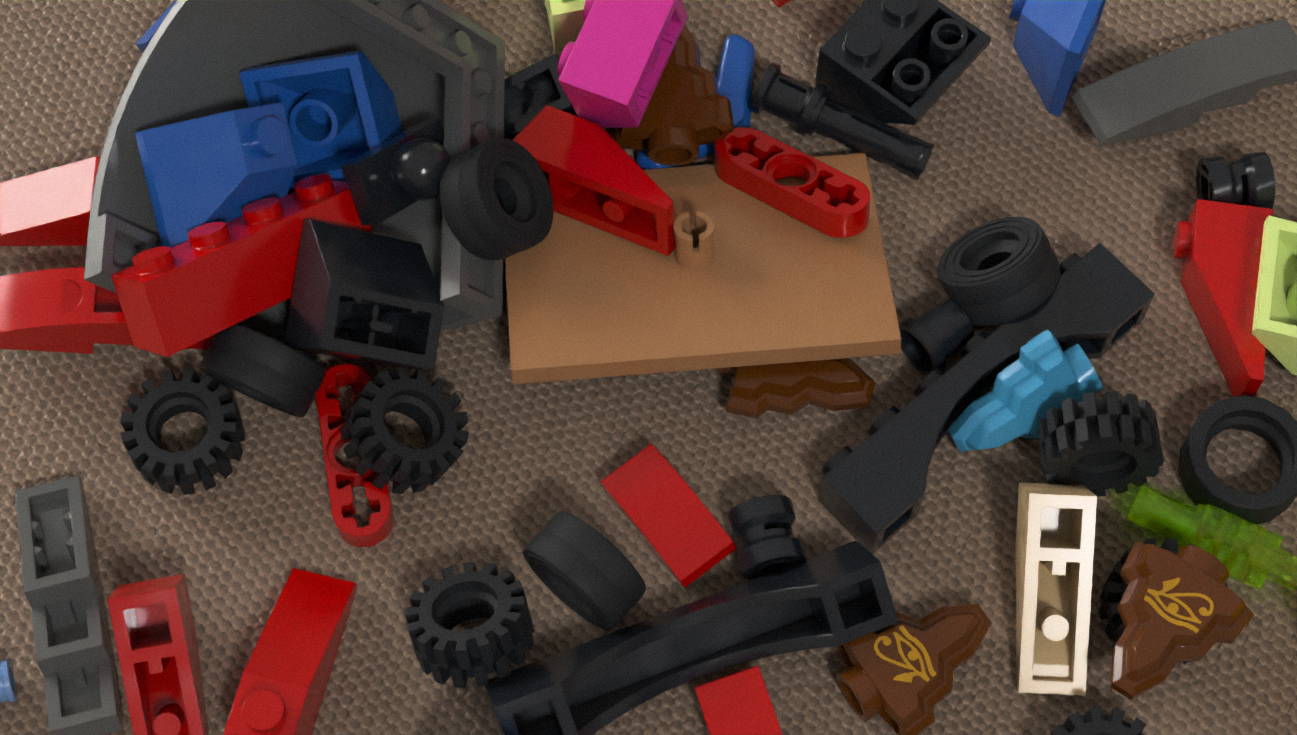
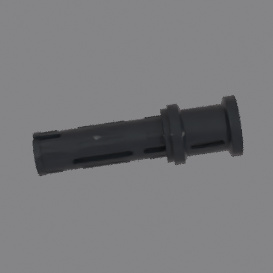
(816, 112)

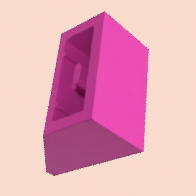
(619, 58)

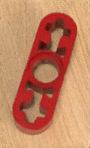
(827, 200)
(343, 500)

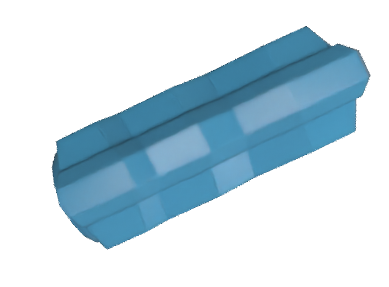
(1024, 394)

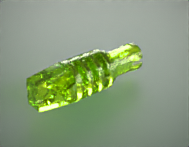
(1242, 546)

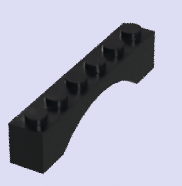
(885, 477)
(782, 612)

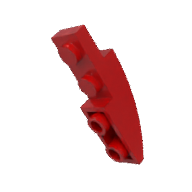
(61, 313)

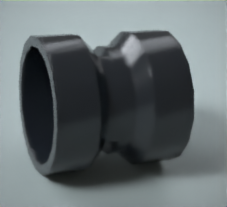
(1239, 182)
(766, 535)

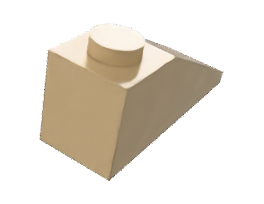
(1053, 587)

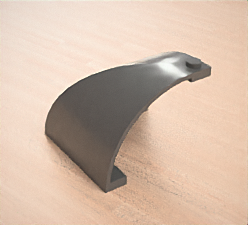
(191, 69)

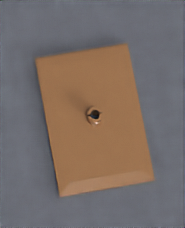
(730, 294)

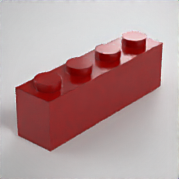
(226, 268)

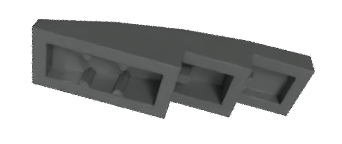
(1188, 81)
(68, 609)

